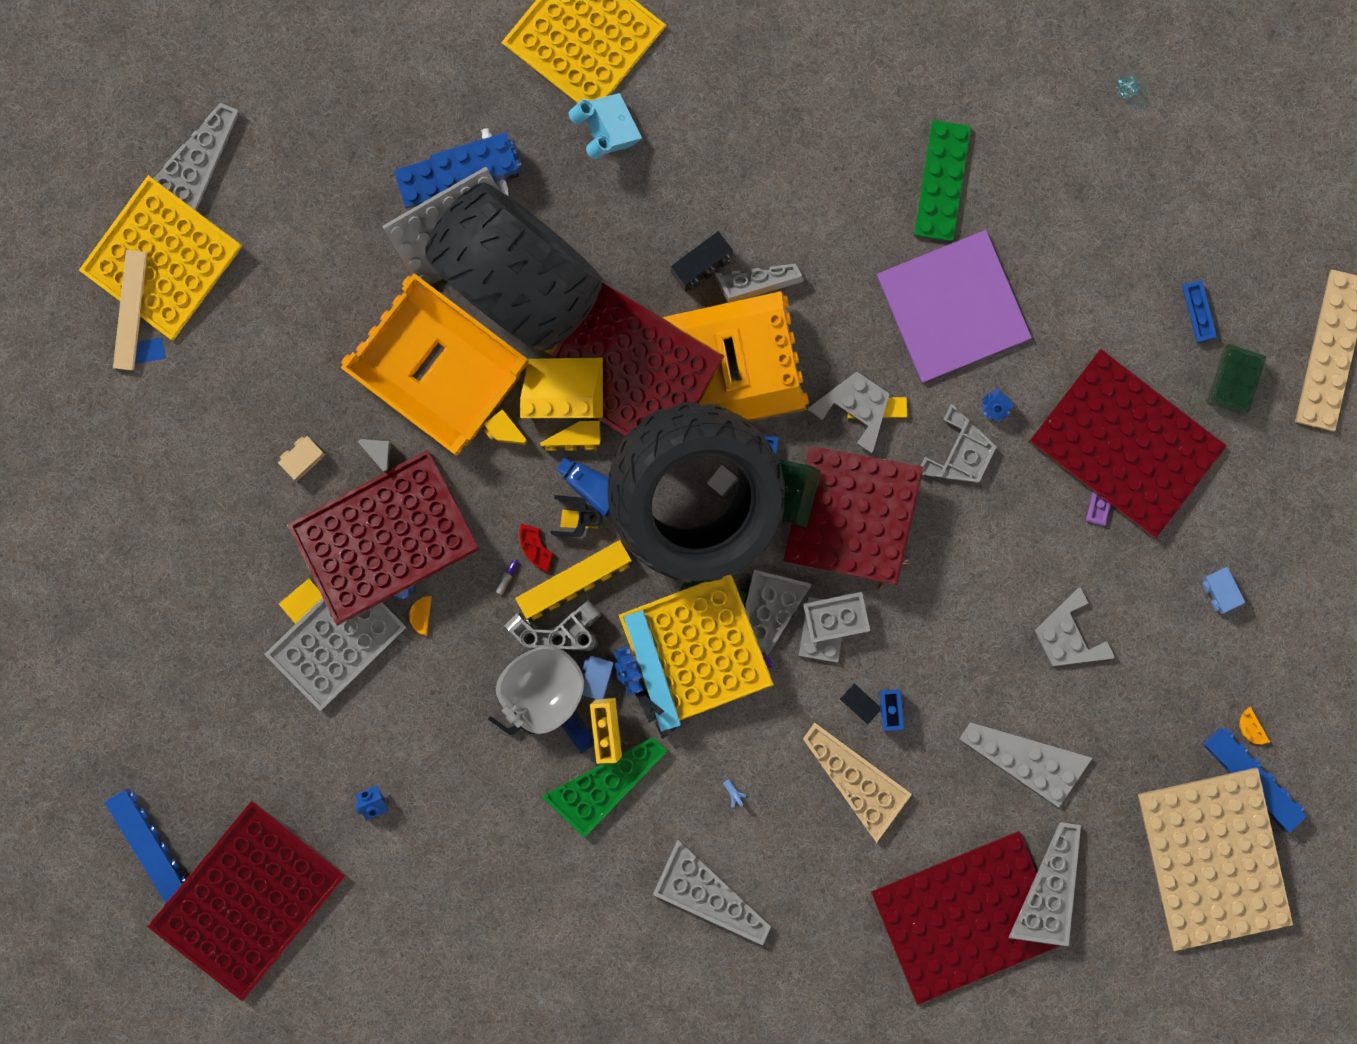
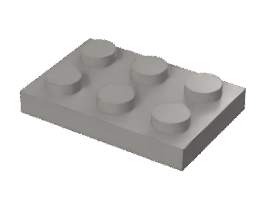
(836, 617)
(823, 650)

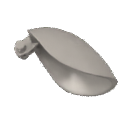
(540, 689)

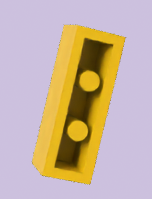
(605, 730)

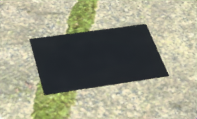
(860, 703)

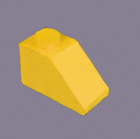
(504, 429)

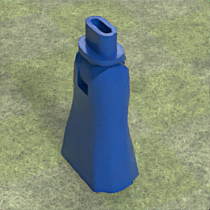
(588, 483)

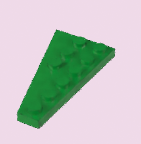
(595, 793)

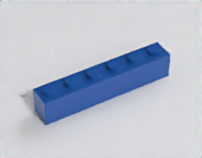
(1235, 759)
(145, 843)

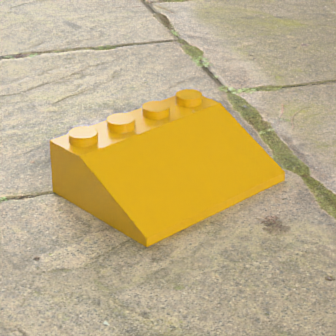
(563, 388)

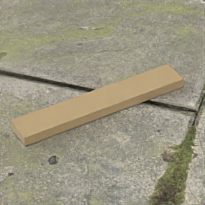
(130, 310)

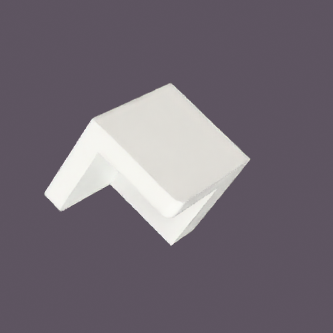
(722, 481)

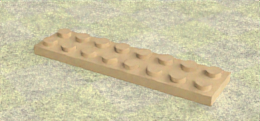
(1330, 354)

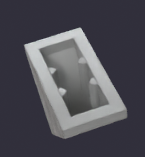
(378, 451)

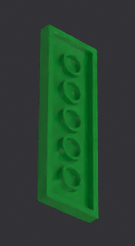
(942, 180)

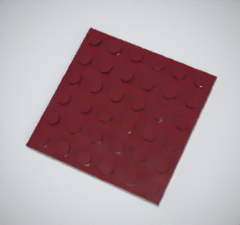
(857, 516)

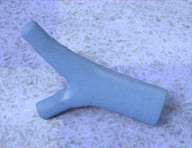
(734, 794)

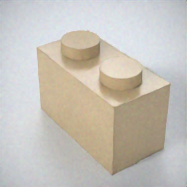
(301, 458)

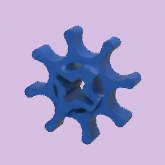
(628, 671)

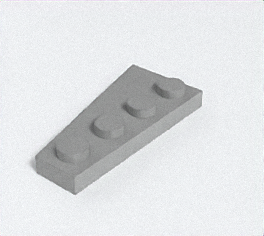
(750, 284)

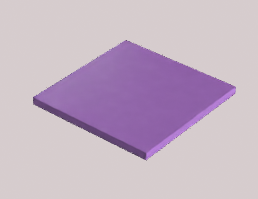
(953, 306)

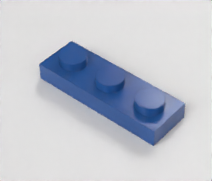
(1199, 311)

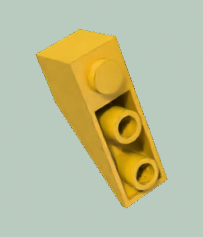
(581, 434)

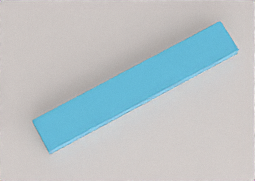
(652, 669)

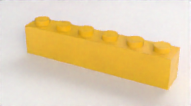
(573, 580)

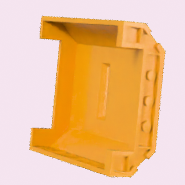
(762, 352)
(461, 384)

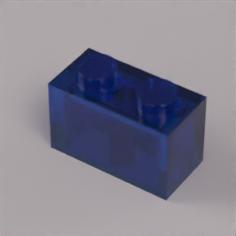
(578, 732)

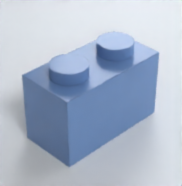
(1222, 590)
(596, 677)

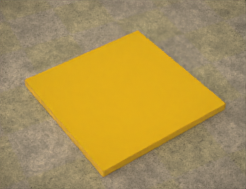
(584, 43)
(182, 255)
(705, 646)

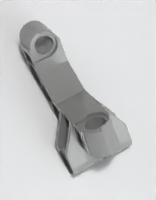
(572, 629)

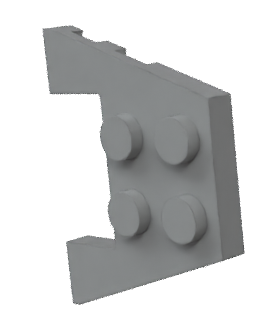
(859, 399)
(969, 454)
(1062, 638)

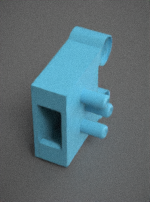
(609, 124)

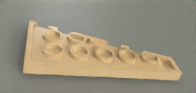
(866, 789)

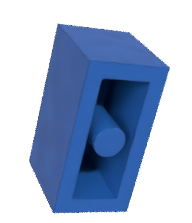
(891, 710)

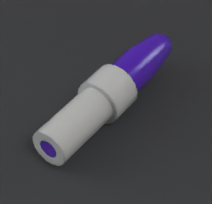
(507, 577)

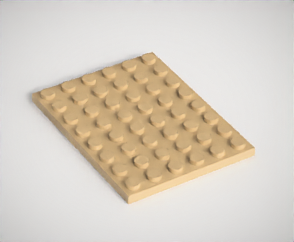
(1215, 859)

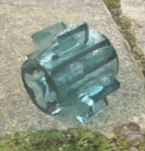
(1128, 86)

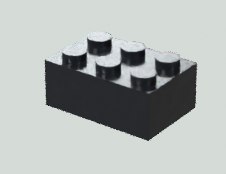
(702, 262)

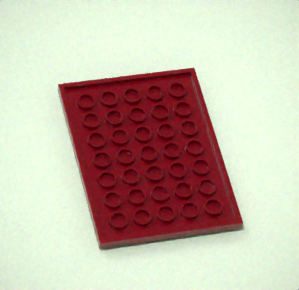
(644, 359)
(1127, 443)
(383, 537)
(246, 900)
(958, 917)

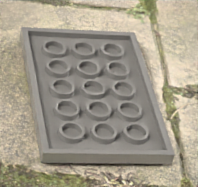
(413, 229)
(327, 656)

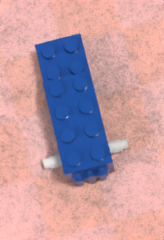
(446, 168)

